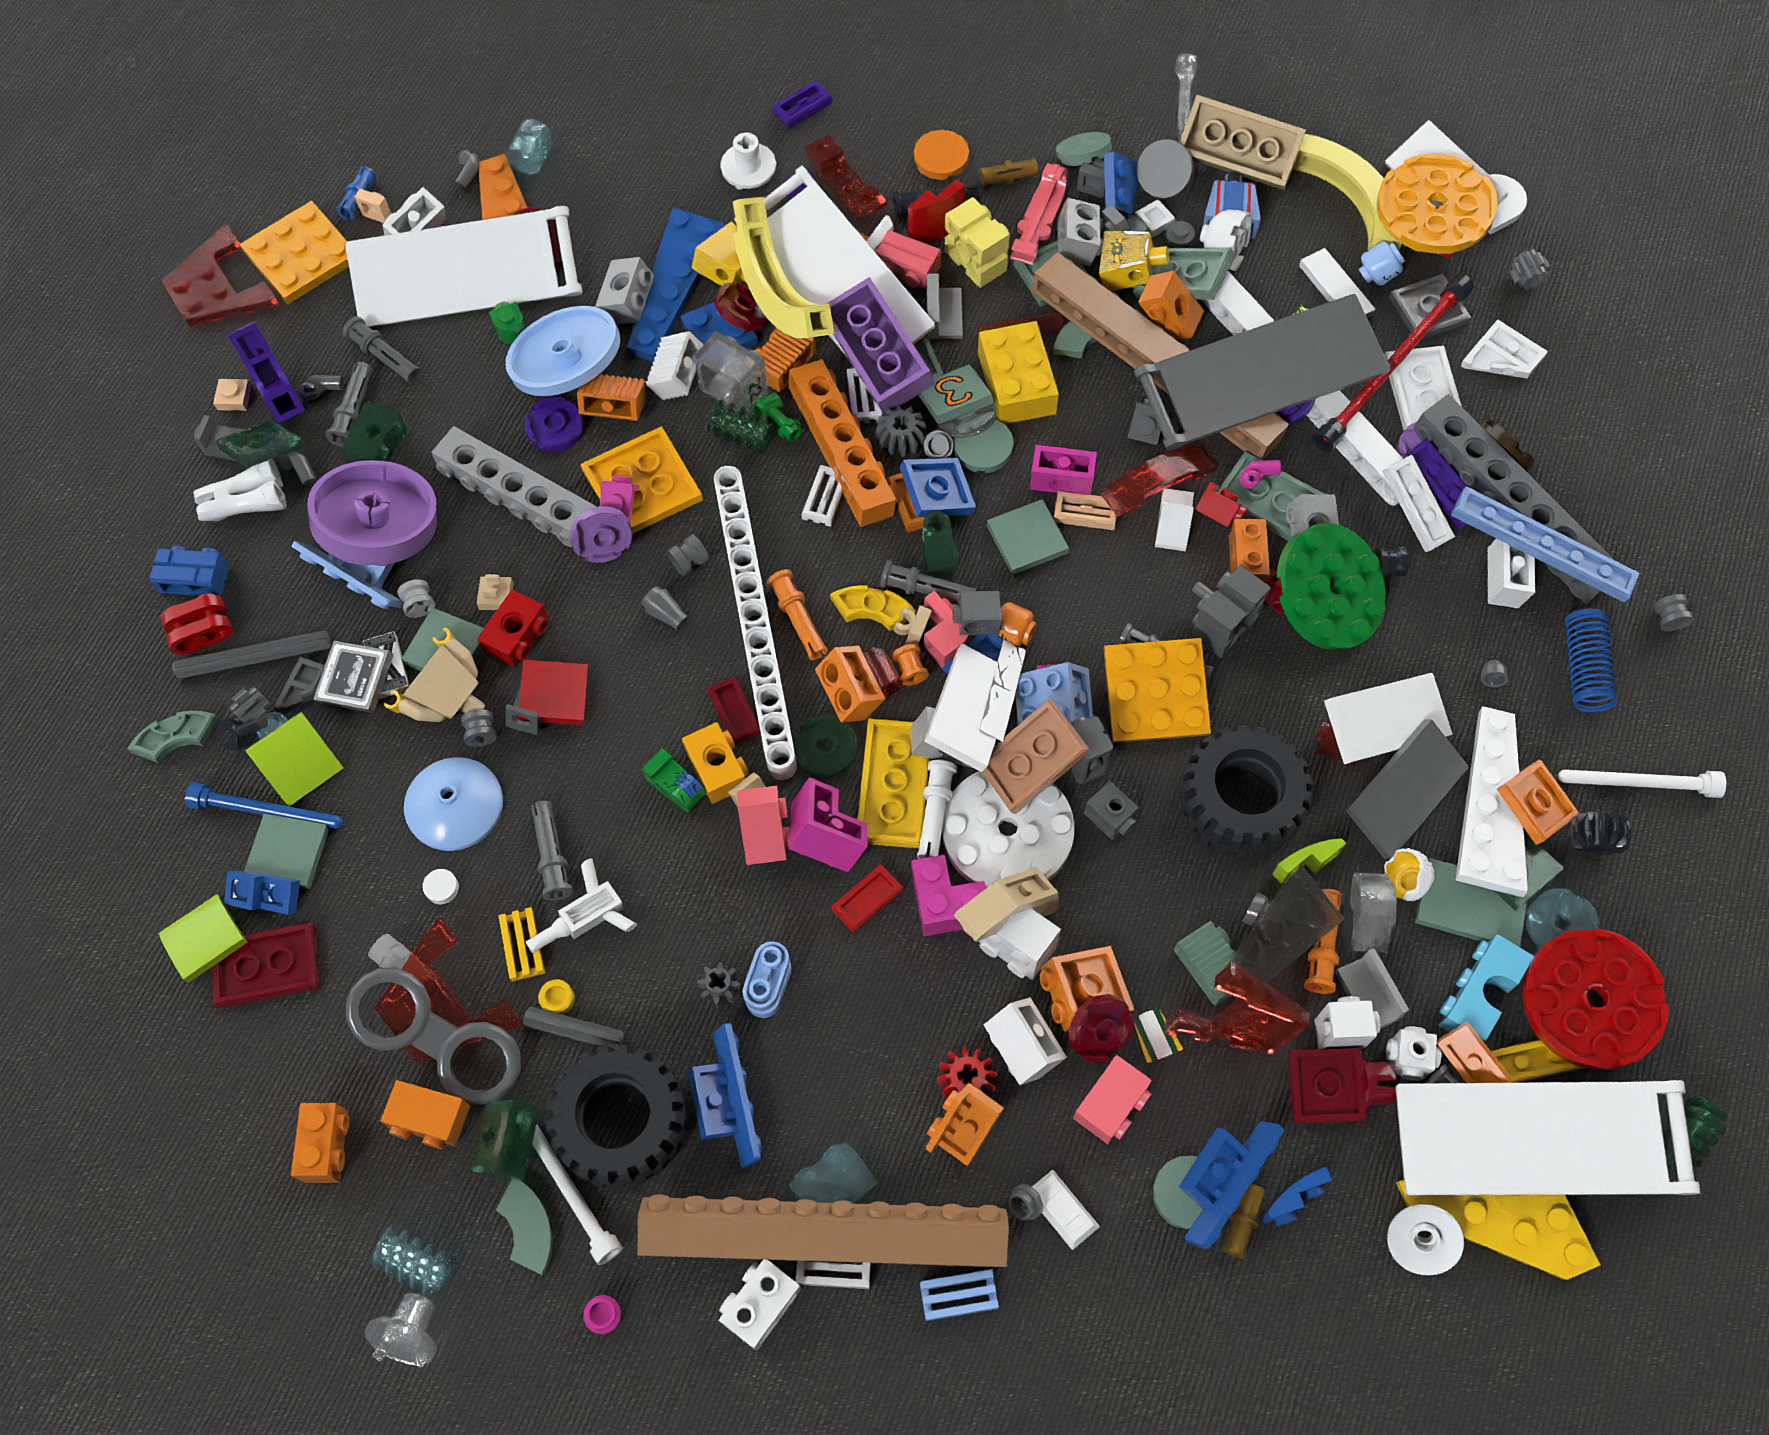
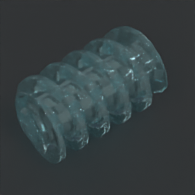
(412, 1264)

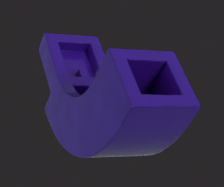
(266, 372)

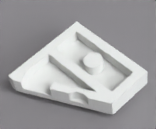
(1505, 353)

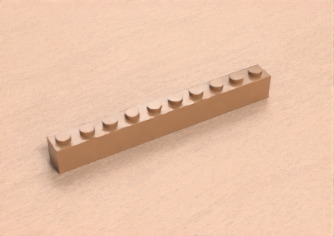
(1133, 338)
(823, 1231)

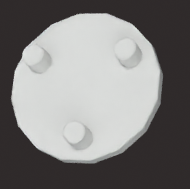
(748, 162)

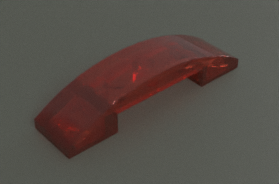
(842, 179)
(1155, 475)

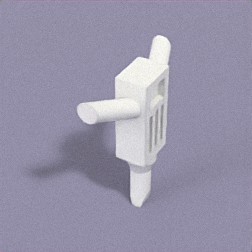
(578, 917)

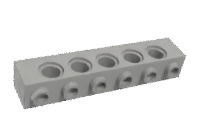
(459, 448)

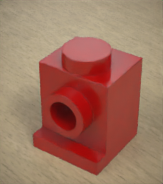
(1221, 506)

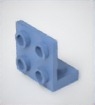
(1063, 683)

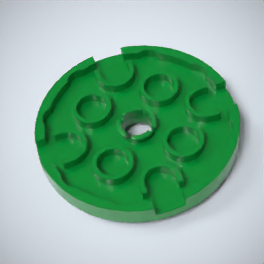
(1315, 612)

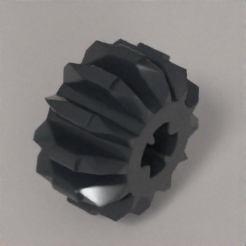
(1600, 833)

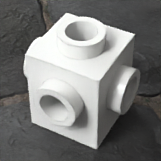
(1404, 1059)

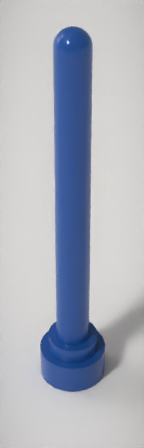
(201, 796)

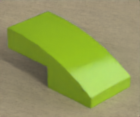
(1314, 856)

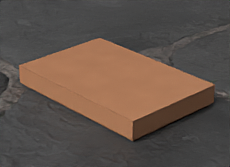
(1034, 756)

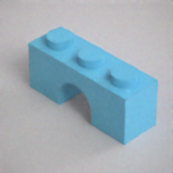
(1497, 964)

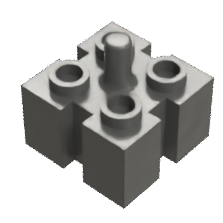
(1229, 611)

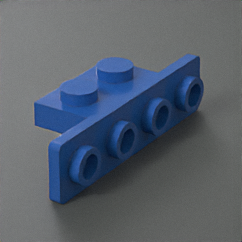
(722, 1098)
(1223, 1176)

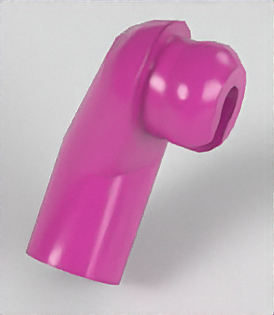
(1257, 470)

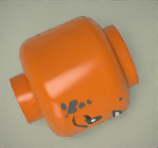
(1016, 624)

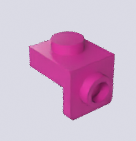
(619, 494)

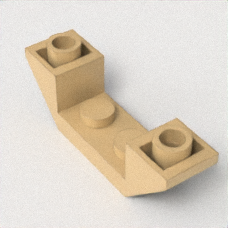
(1004, 898)

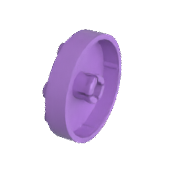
(394, 496)

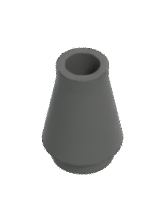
(663, 607)

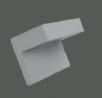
(944, 309)
(1371, 981)

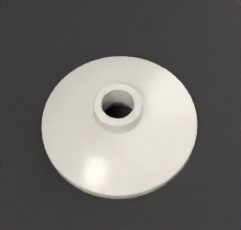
(1429, 1254)

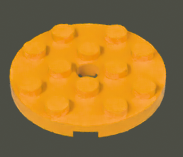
(1465, 196)

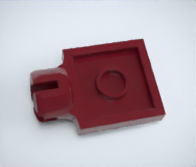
(1336, 1085)

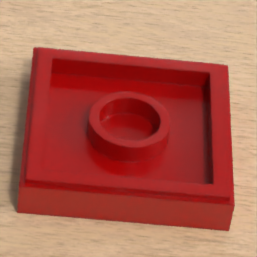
(554, 691)

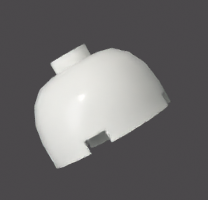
(1228, 230)

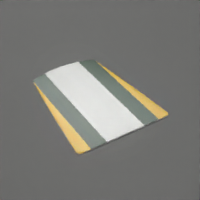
(1151, 1034)

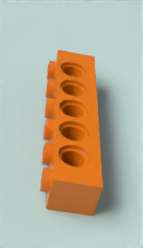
(831, 424)

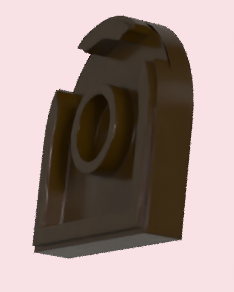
(1509, 444)

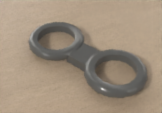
(433, 1035)

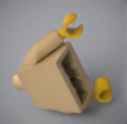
(441, 685)

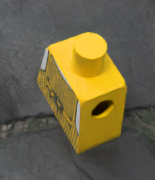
(1129, 259)

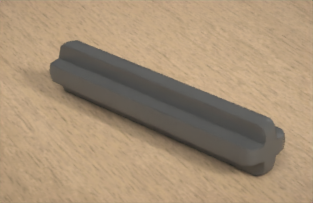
(573, 1028)

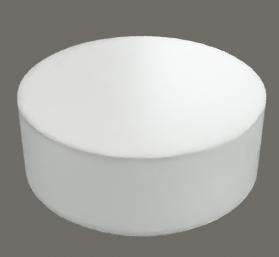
(440, 886)

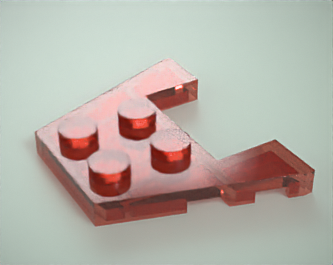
(202, 288)
(399, 1007)
(1255, 1021)

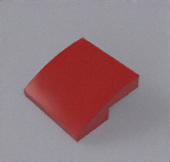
(928, 213)

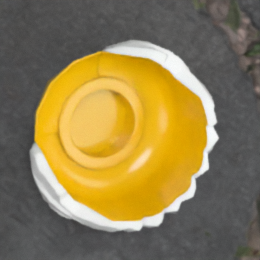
(1410, 874)

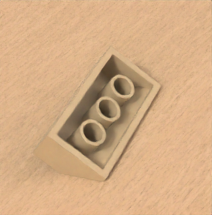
(1242, 142)

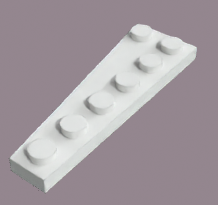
(1491, 833)

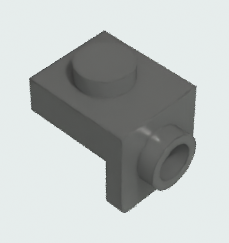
(1117, 221)
(1144, 424)

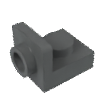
(208, 433)

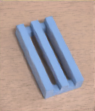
(956, 1280)

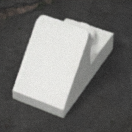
(1174, 519)

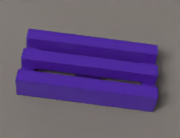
(805, 107)

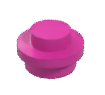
(602, 1314)

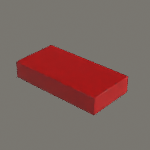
(867, 898)

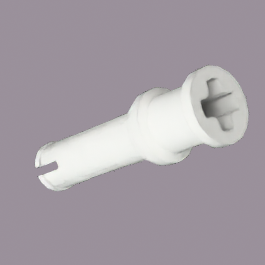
(937, 795)

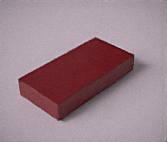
(733, 709)

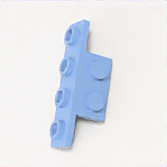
(359, 577)

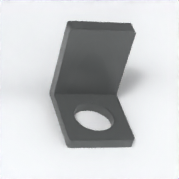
(512, 718)

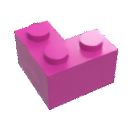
(822, 831)
(937, 898)

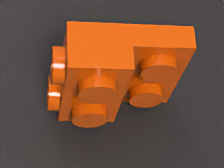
(1079, 978)

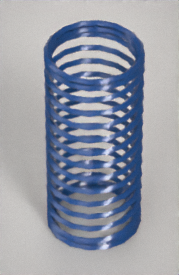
(1598, 690)

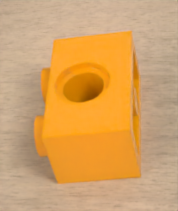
(711, 744)

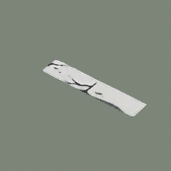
(1002, 690)

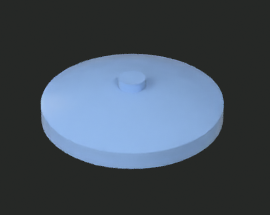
(563, 350)

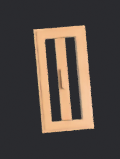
(1083, 515)

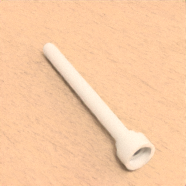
(1710, 784)
(603, 1244)

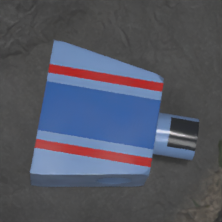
(1233, 195)

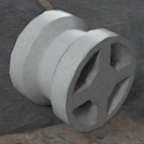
(416, 598)

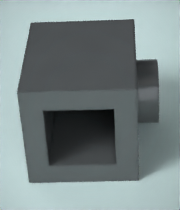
(1111, 811)

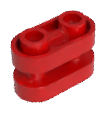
(196, 624)

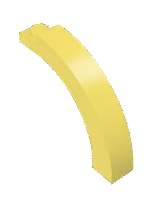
(1350, 175)
(766, 279)

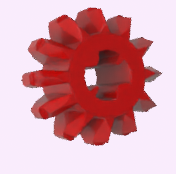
(955, 1070)

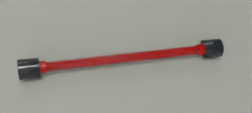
(1330, 433)

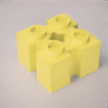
(977, 241)

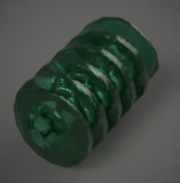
(739, 427)
(1702, 1124)

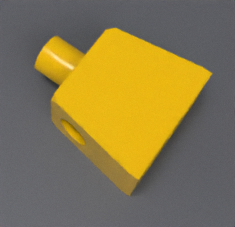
(718, 257)

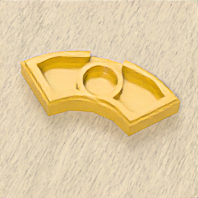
(870, 603)

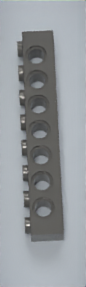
(1510, 482)

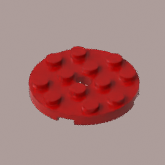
(1631, 991)

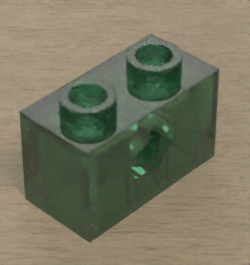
(374, 434)
(505, 1140)

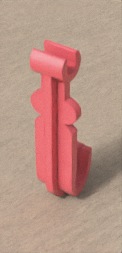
(1040, 213)

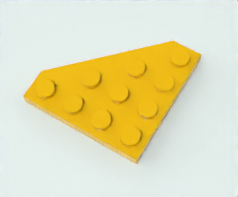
(1522, 1227)

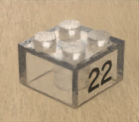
(731, 372)

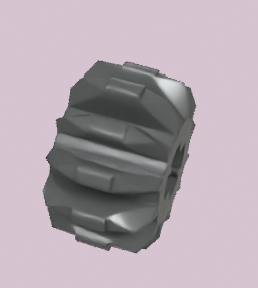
(901, 431)

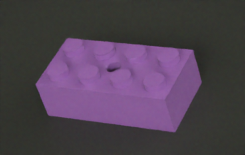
(878, 346)

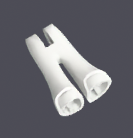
(247, 492)

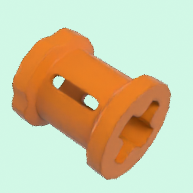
(910, 664)

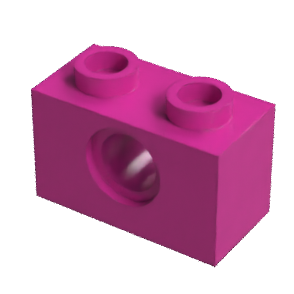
(1062, 470)

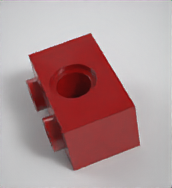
(513, 613)

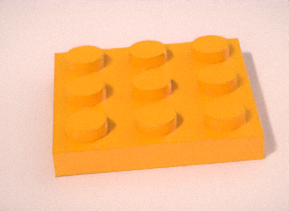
(298, 252)
(658, 471)
(1156, 690)

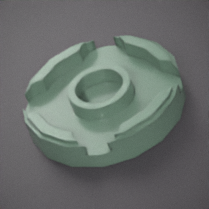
(1083, 147)
(987, 450)
(1169, 1199)

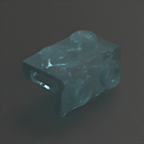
(835, 1177)

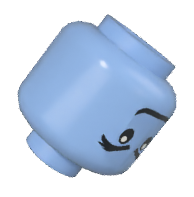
(1381, 263)

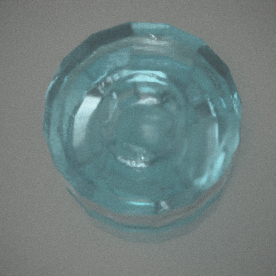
(530, 146)

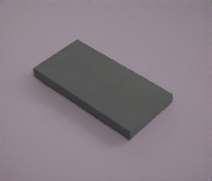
(1407, 789)

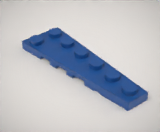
(672, 281)

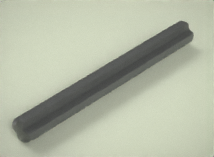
(252, 654)

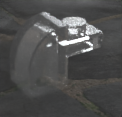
(1375, 911)

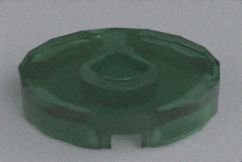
(825, 763)

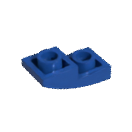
(1286, 1206)

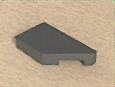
(300, 685)

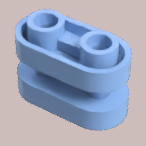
(767, 979)

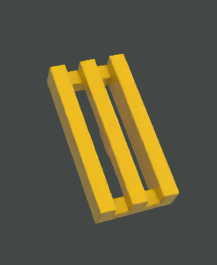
(516, 918)

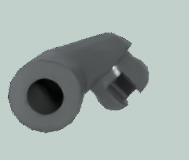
(470, 169)
(318, 384)
(301, 465)

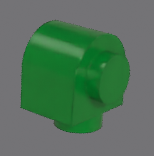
(507, 321)

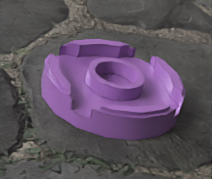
(601, 534)

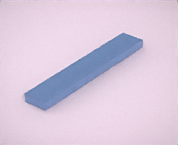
(1545, 544)

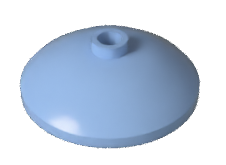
(460, 819)

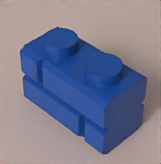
(189, 571)

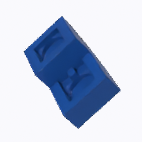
(261, 891)

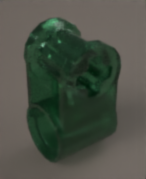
(938, 547)

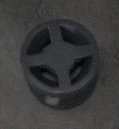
(1392, 561)

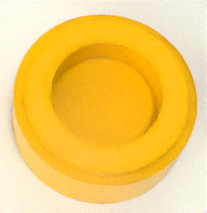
(556, 997)

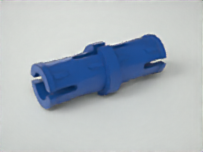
(363, 180)

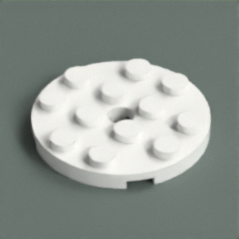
(987, 855)

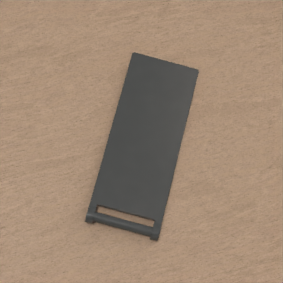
(1265, 370)

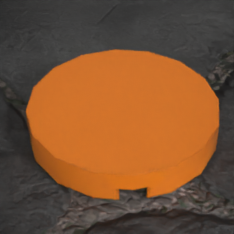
(941, 154)

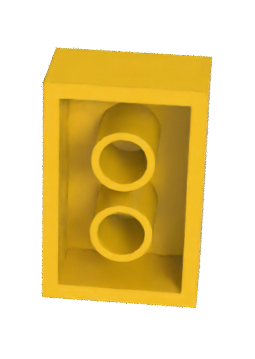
(1018, 372)

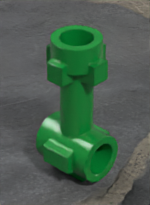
(771, 407)

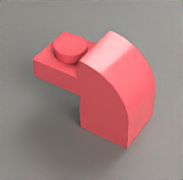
(944, 638)

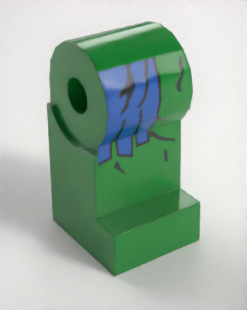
(673, 781)

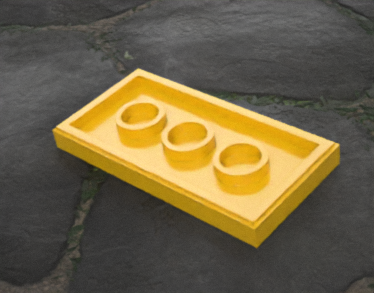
(892, 785)

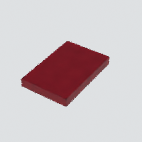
(268, 967)

